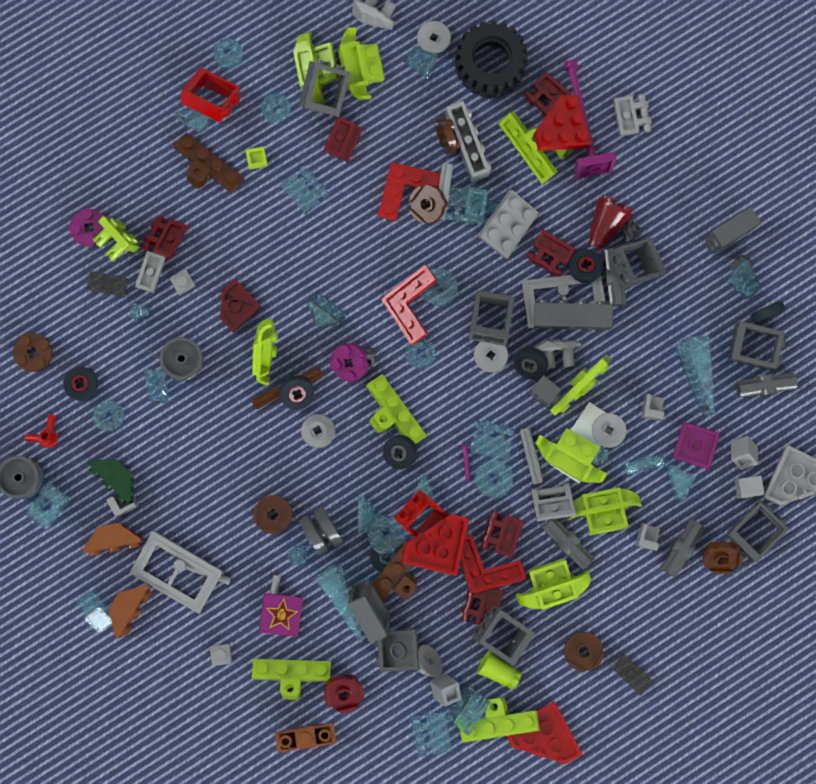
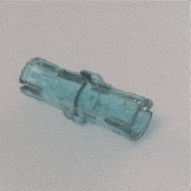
(644, 464)

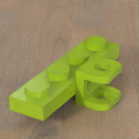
(526, 146)
(582, 384)
(392, 411)
(291, 673)
(500, 723)

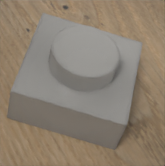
(182, 282)
(221, 654)

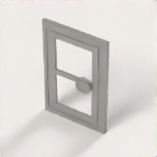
(562, 283)
(213, 572)

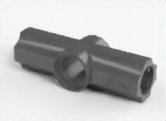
(615, 291)
(766, 385)
(568, 543)
(683, 548)

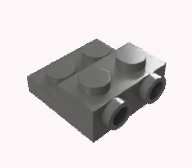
(398, 651)

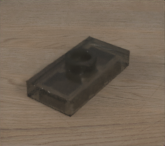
(107, 284)
(632, 674)

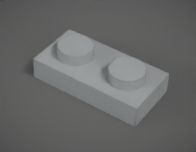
(150, 272)

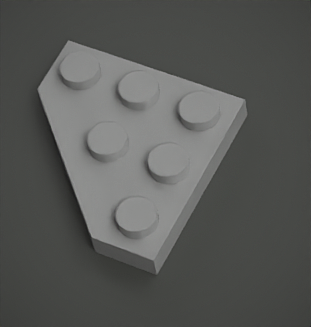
(792, 477)

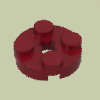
(343, 683)

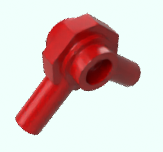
(46, 438)

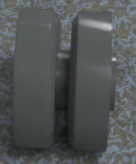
(181, 370)
(32, 477)
(318, 532)

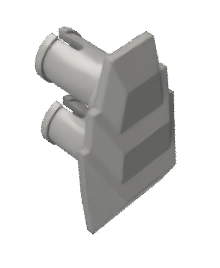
(368, 14)
(548, 347)

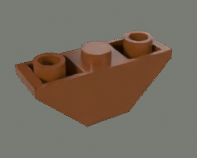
(112, 538)
(126, 608)
(305, 737)

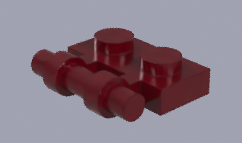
(550, 89)
(169, 239)
(554, 248)
(507, 537)
(488, 599)

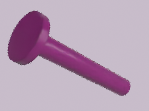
(466, 461)

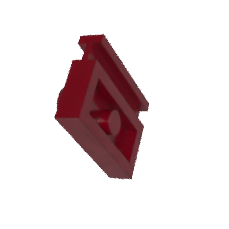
(342, 139)

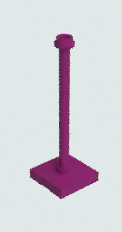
(593, 164)

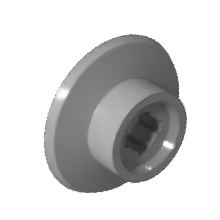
(435, 29)
(484, 362)
(618, 430)
(322, 439)
(429, 661)

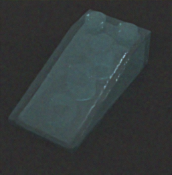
(696, 363)
(338, 591)

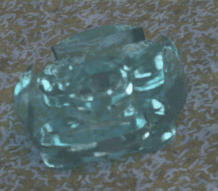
(449, 291)
(504, 481)
(376, 536)

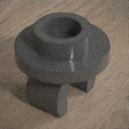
(370, 354)

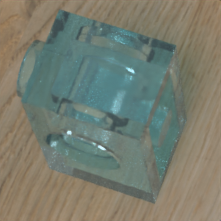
(58, 500)

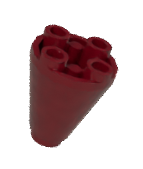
(607, 221)

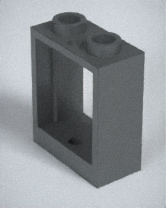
(305, 100)
(732, 230)
(645, 249)
(486, 334)
(737, 341)
(747, 550)
(369, 610)
(517, 644)

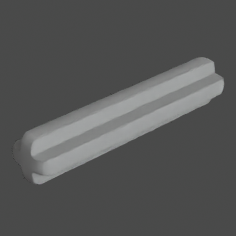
(445, 181)
(531, 456)

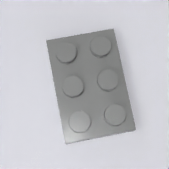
(508, 224)

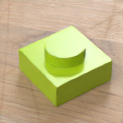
(256, 158)

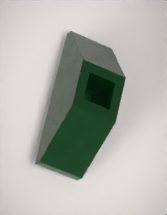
(115, 477)

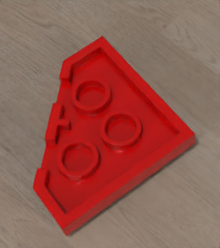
(563, 126)
(438, 546)
(552, 740)

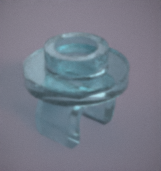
(136, 312)

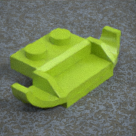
(307, 52)
(362, 62)
(264, 350)
(573, 456)
(605, 509)
(553, 586)

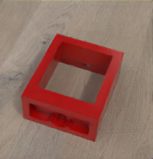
(215, 83)
(414, 509)

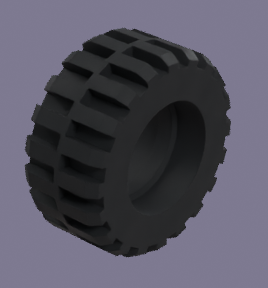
(497, 36)

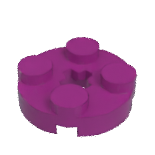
(78, 227)
(339, 362)

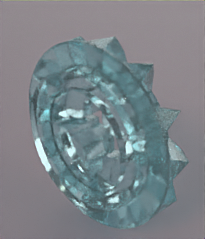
(229, 60)
(280, 114)
(420, 362)
(100, 413)

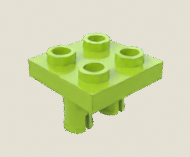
(115, 229)

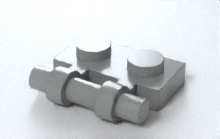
(626, 115)

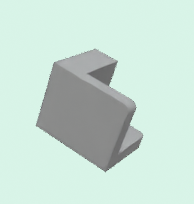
(652, 408)
(744, 453)
(749, 487)
(119, 508)
(648, 537)
(445, 690)

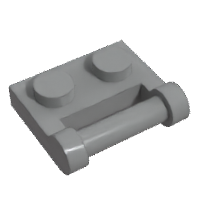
(553, 507)

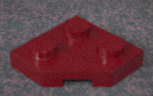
(237, 306)

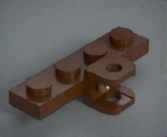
(206, 165)
(395, 577)

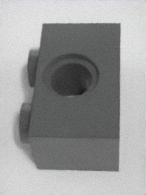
(545, 392)

